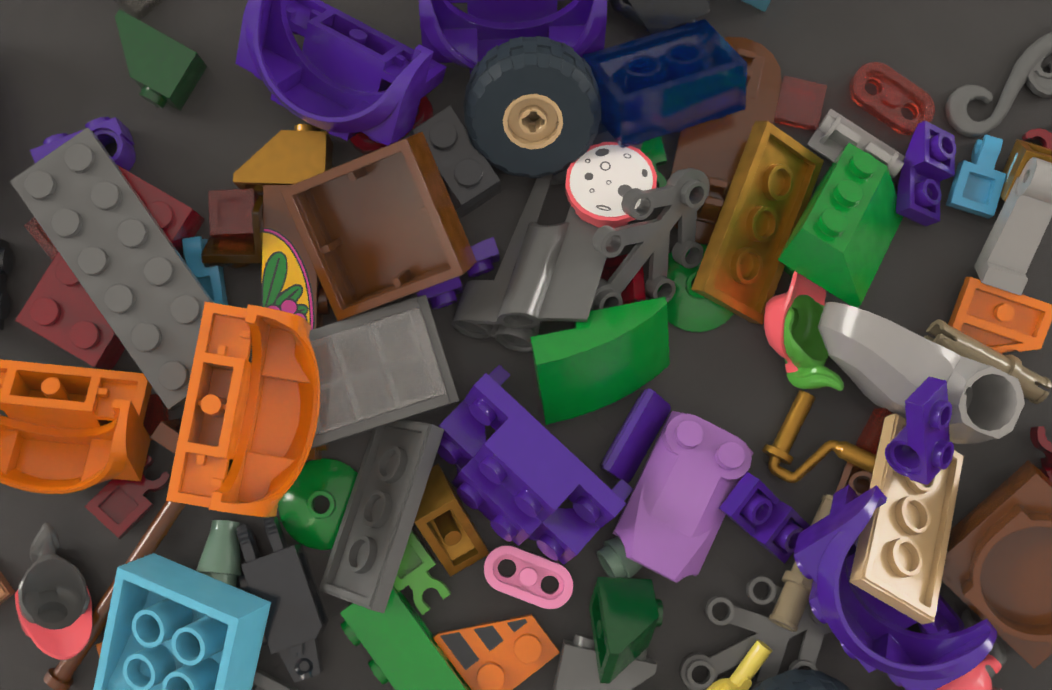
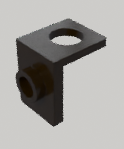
(238, 251)

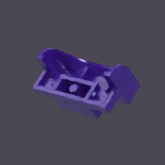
(490, 23)
(345, 73)
(524, 473)
(867, 625)

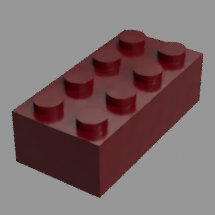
(63, 309)

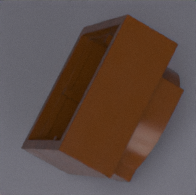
(379, 227)
(1003, 562)

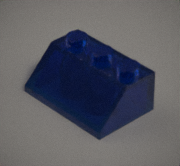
(668, 82)

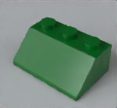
(845, 227)

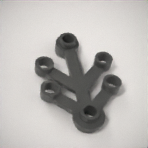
(682, 198)
(765, 630)

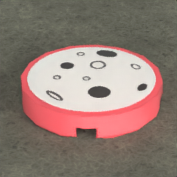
(601, 180)

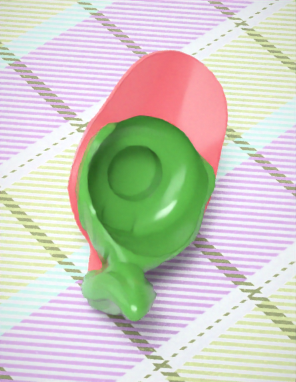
(793, 333)

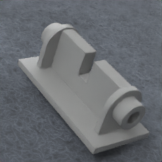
(837, 132)

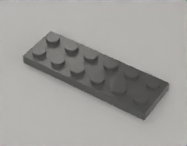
(119, 259)

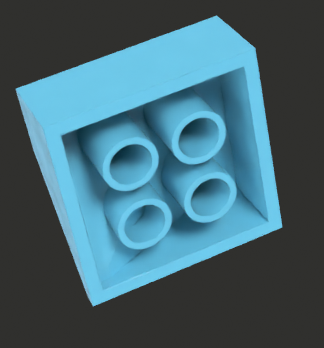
(179, 630)

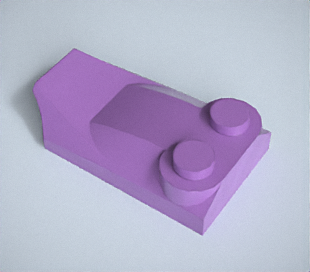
(679, 495)

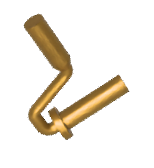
(787, 434)

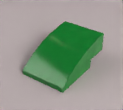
(601, 358)

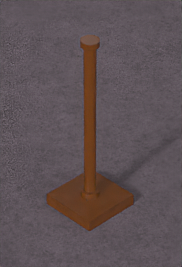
(61, 676)

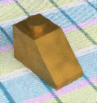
(287, 159)
(448, 525)

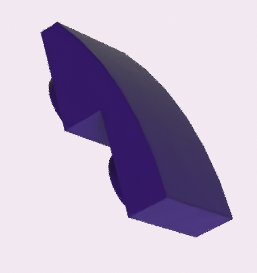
(926, 163)
(445, 293)
(764, 516)

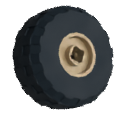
(532, 107)

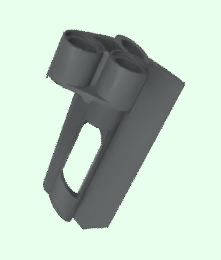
(543, 276)

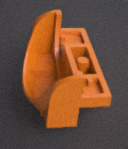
(246, 411)
(60, 427)

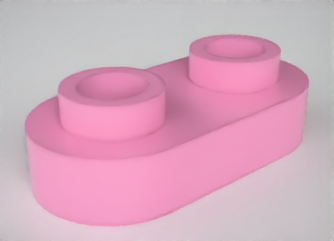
(527, 578)

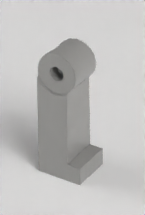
(1018, 229)

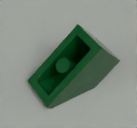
(158, 63)
(622, 622)

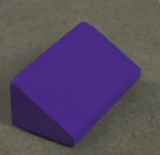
(635, 435)

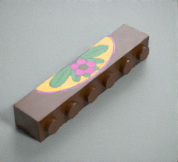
(287, 271)

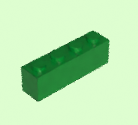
(401, 646)

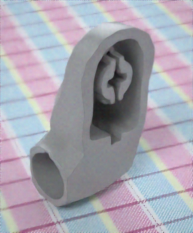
(893, 362)

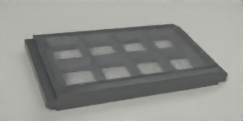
(379, 370)

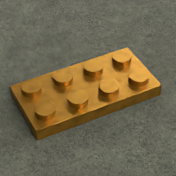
(756, 222)

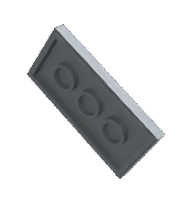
(381, 513)

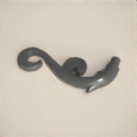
(1026, 70)

